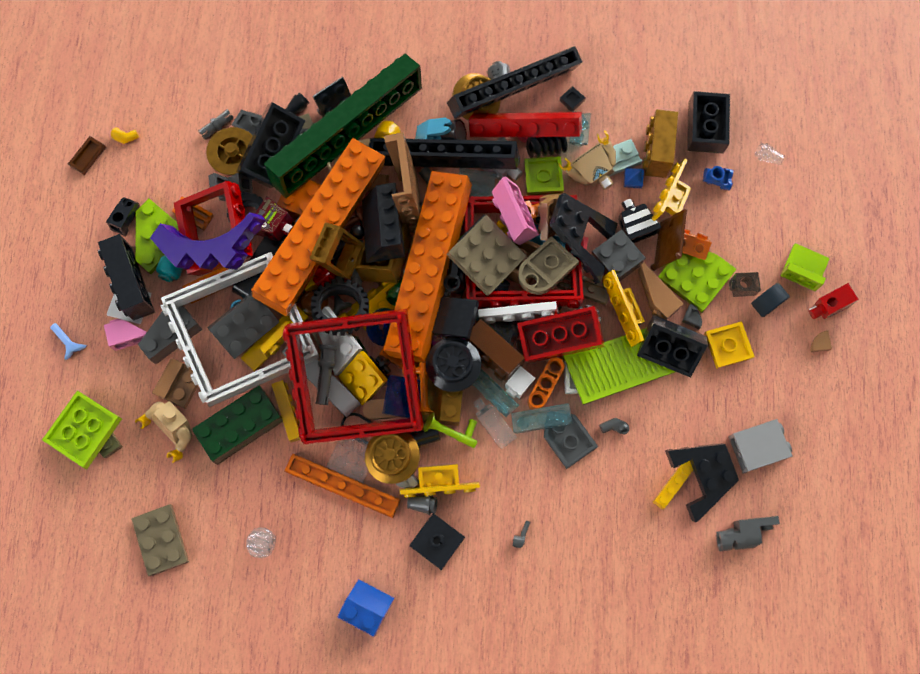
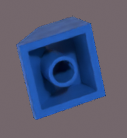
(365, 607)

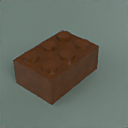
(495, 351)

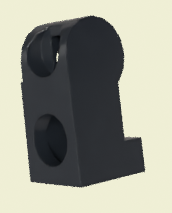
(122, 216)

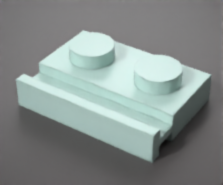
(626, 156)

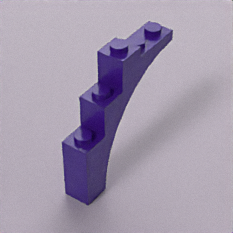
(226, 249)

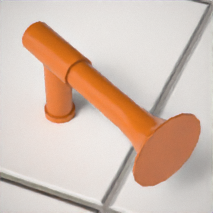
(425, 409)

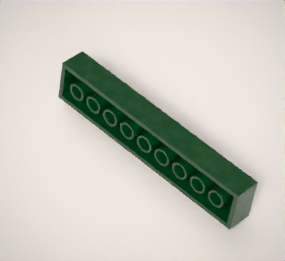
(349, 120)

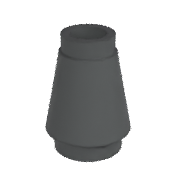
(423, 504)

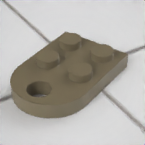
(547, 266)

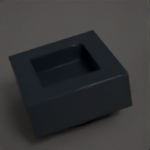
(572, 99)

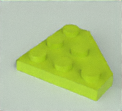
(147, 220)

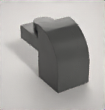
(244, 182)

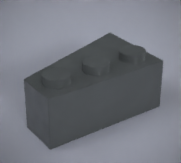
(161, 341)

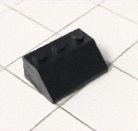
(672, 346)

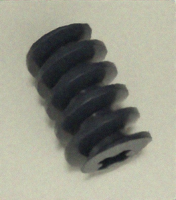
(542, 145)

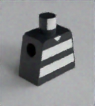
(637, 221)

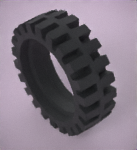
(334, 289)

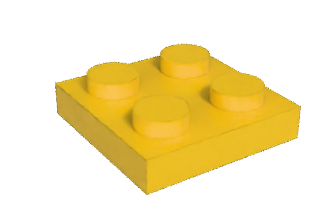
(729, 345)
(363, 377)

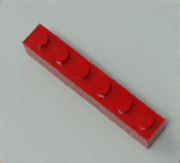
(526, 124)

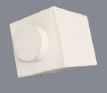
(519, 383)

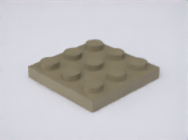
(486, 255)

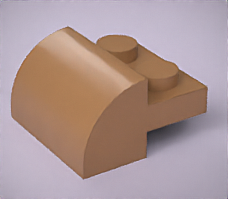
(546, 210)
(176, 384)

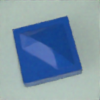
(633, 178)

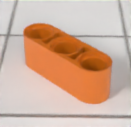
(547, 375)

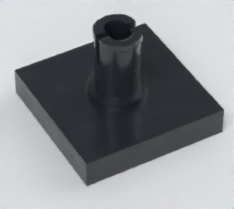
(437, 541)

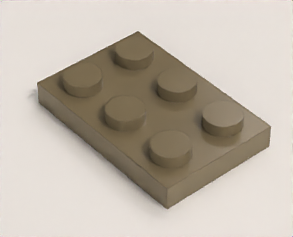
(160, 540)

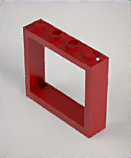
(186, 219)

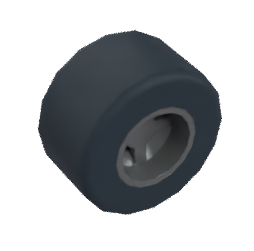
(770, 299)

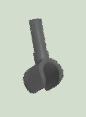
(518, 541)

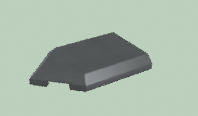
(570, 442)

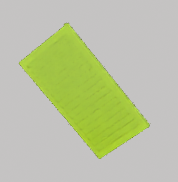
(611, 369)

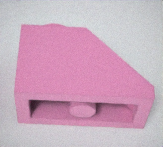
(122, 334)

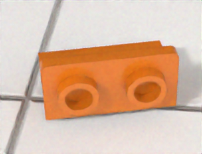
(696, 246)

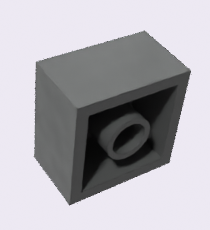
(619, 254)

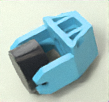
(442, 129)

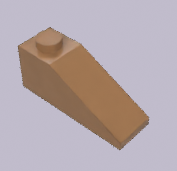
(659, 297)

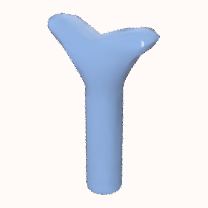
(70, 346)

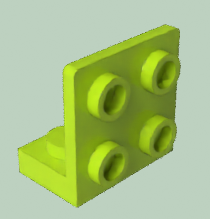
(805, 267)

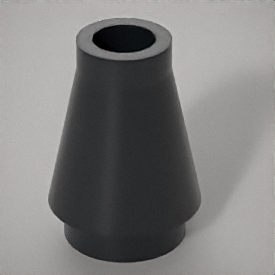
(297, 104)

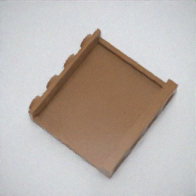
(406, 202)

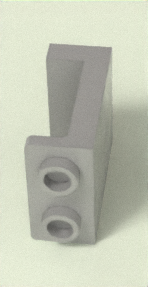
(760, 445)

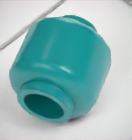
(167, 271)

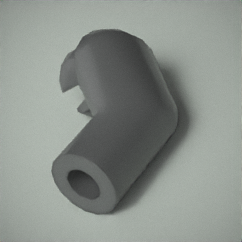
(616, 425)

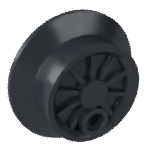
(453, 364)

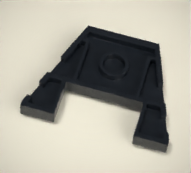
(713, 472)

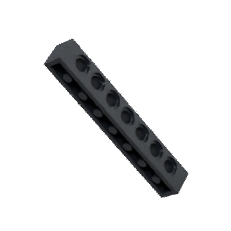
(514, 82)
(456, 153)

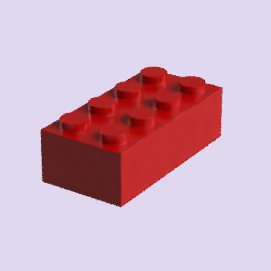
(560, 334)

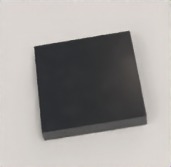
(455, 317)

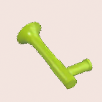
(432, 423)

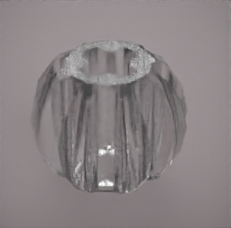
(260, 542)

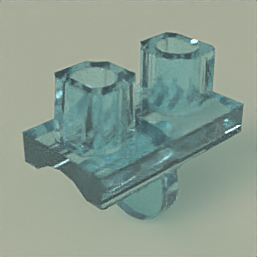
(583, 139)

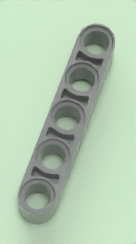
(338, 394)

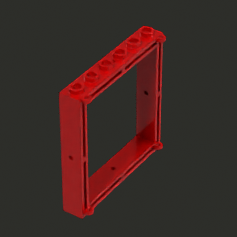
(570, 298)
(300, 392)

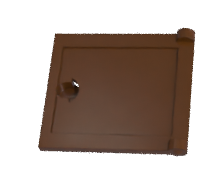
(670, 240)

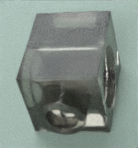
(751, 280)

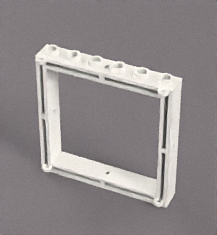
(203, 288)

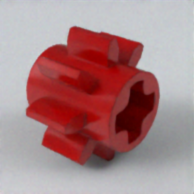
(323, 275)

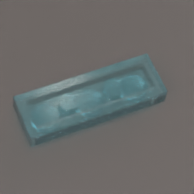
(495, 394)
(541, 418)

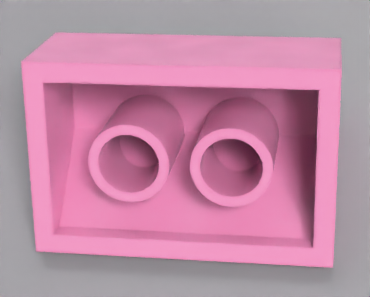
(514, 211)

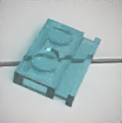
(481, 181)

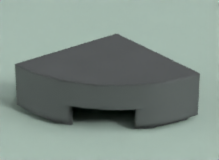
(692, 317)

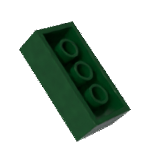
(237, 425)

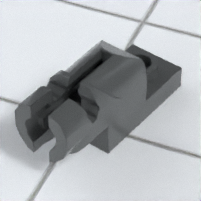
(745, 533)

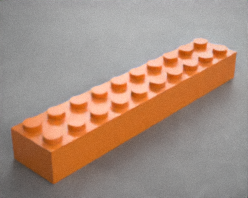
(332, 203)
(427, 261)

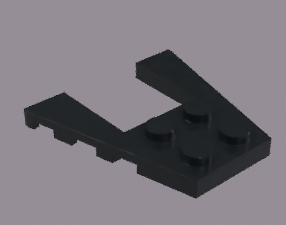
(570, 222)

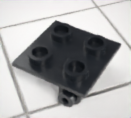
(331, 96)

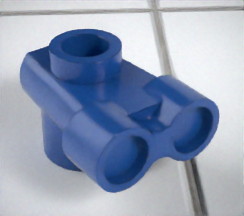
(719, 177)

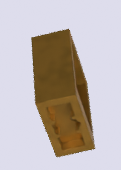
(326, 247)

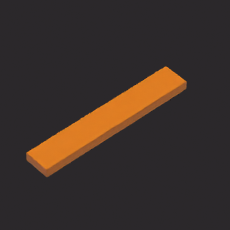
(342, 485)

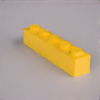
(287, 410)
(673, 485)

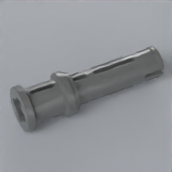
(326, 364)

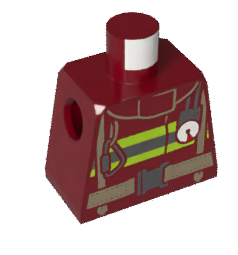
(277, 220)

